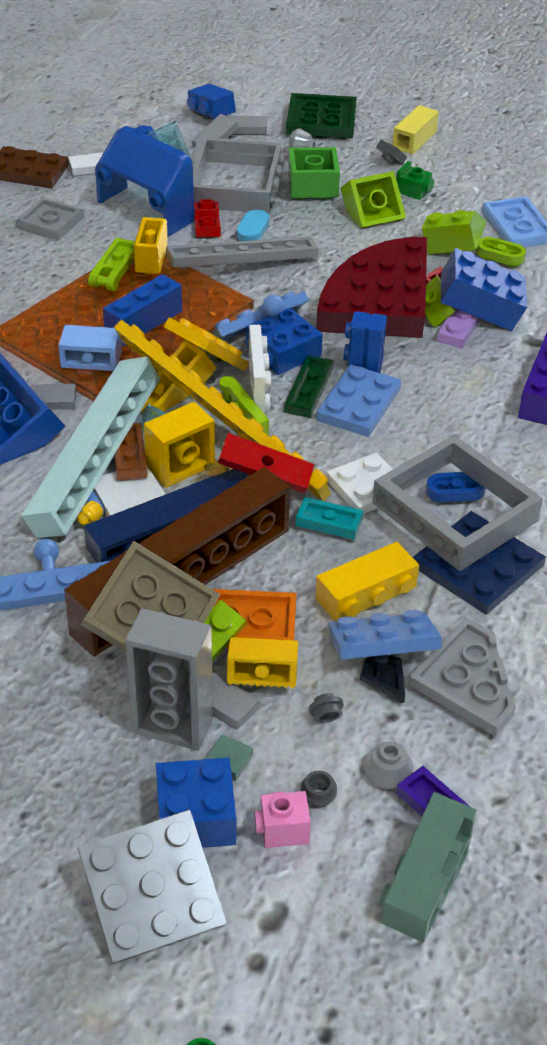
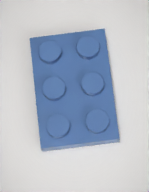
(359, 400)
(384, 634)

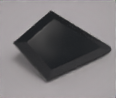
(385, 675)

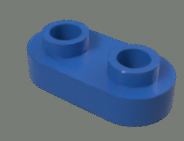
(453, 487)

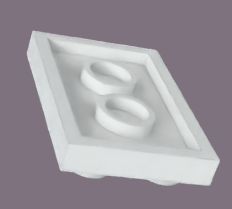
(258, 365)

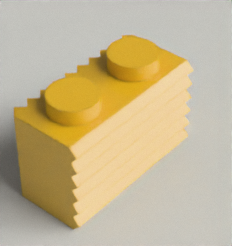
(150, 245)
(262, 662)

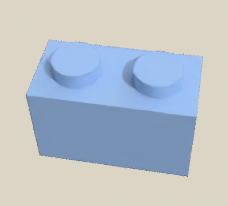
(89, 348)

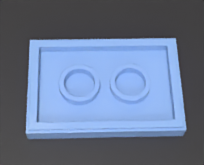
(517, 221)

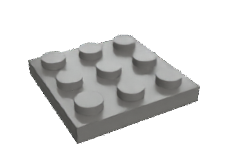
(151, 886)

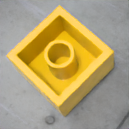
(179, 443)

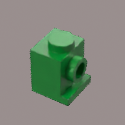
(414, 181)

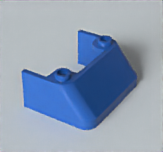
(152, 165)

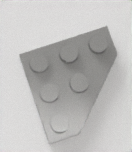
(468, 677)

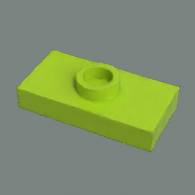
(435, 310)

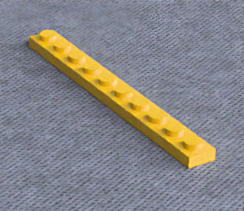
(211, 399)

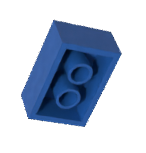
(483, 289)

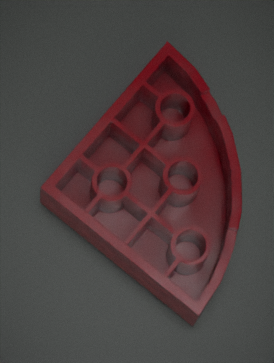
(382, 281)

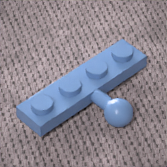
(272, 306)
(44, 585)

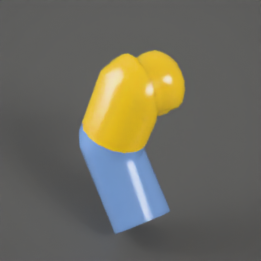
(91, 511)

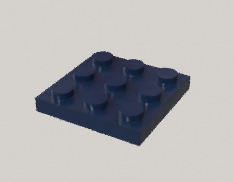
(490, 577)

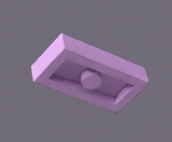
(457, 329)

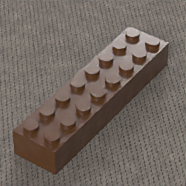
(199, 543)

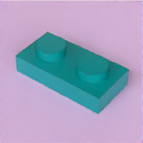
(329, 518)

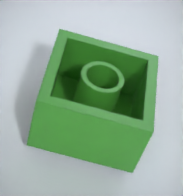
(313, 172)

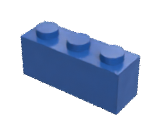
(146, 305)

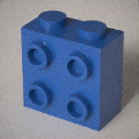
(288, 340)

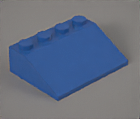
(24, 416)

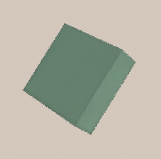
(238, 752)

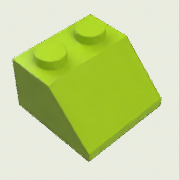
(373, 199)
(452, 231)

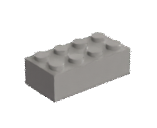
(170, 678)

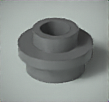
(326, 708)
(319, 781)

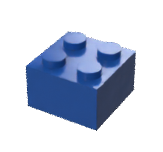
(206, 791)

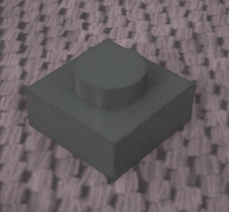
(391, 153)

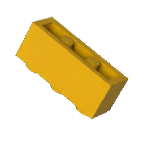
(366, 581)

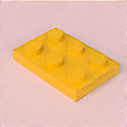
(207, 342)

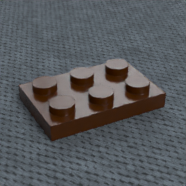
(31, 167)

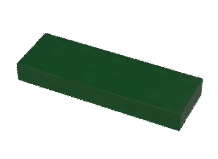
(308, 386)

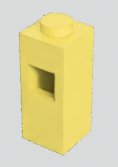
(415, 129)

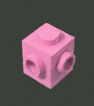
(283, 819)

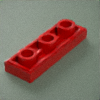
(251, 457)

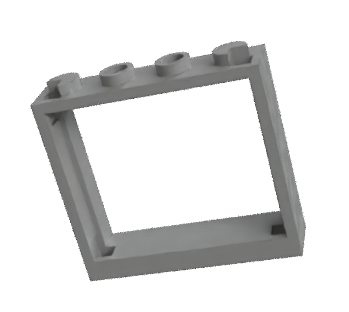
(241, 153)
(433, 531)

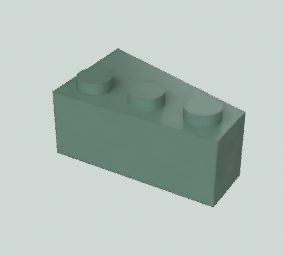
(428, 867)

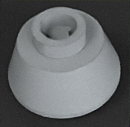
(301, 139)
(388, 765)

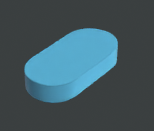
(253, 225)

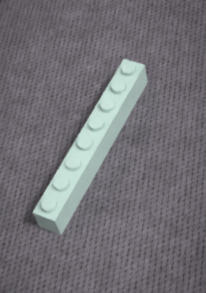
(90, 448)

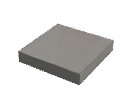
(50, 218)

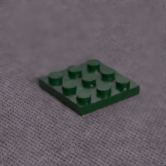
(322, 115)

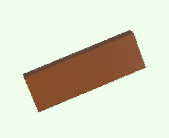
(131, 455)

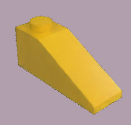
(168, 394)

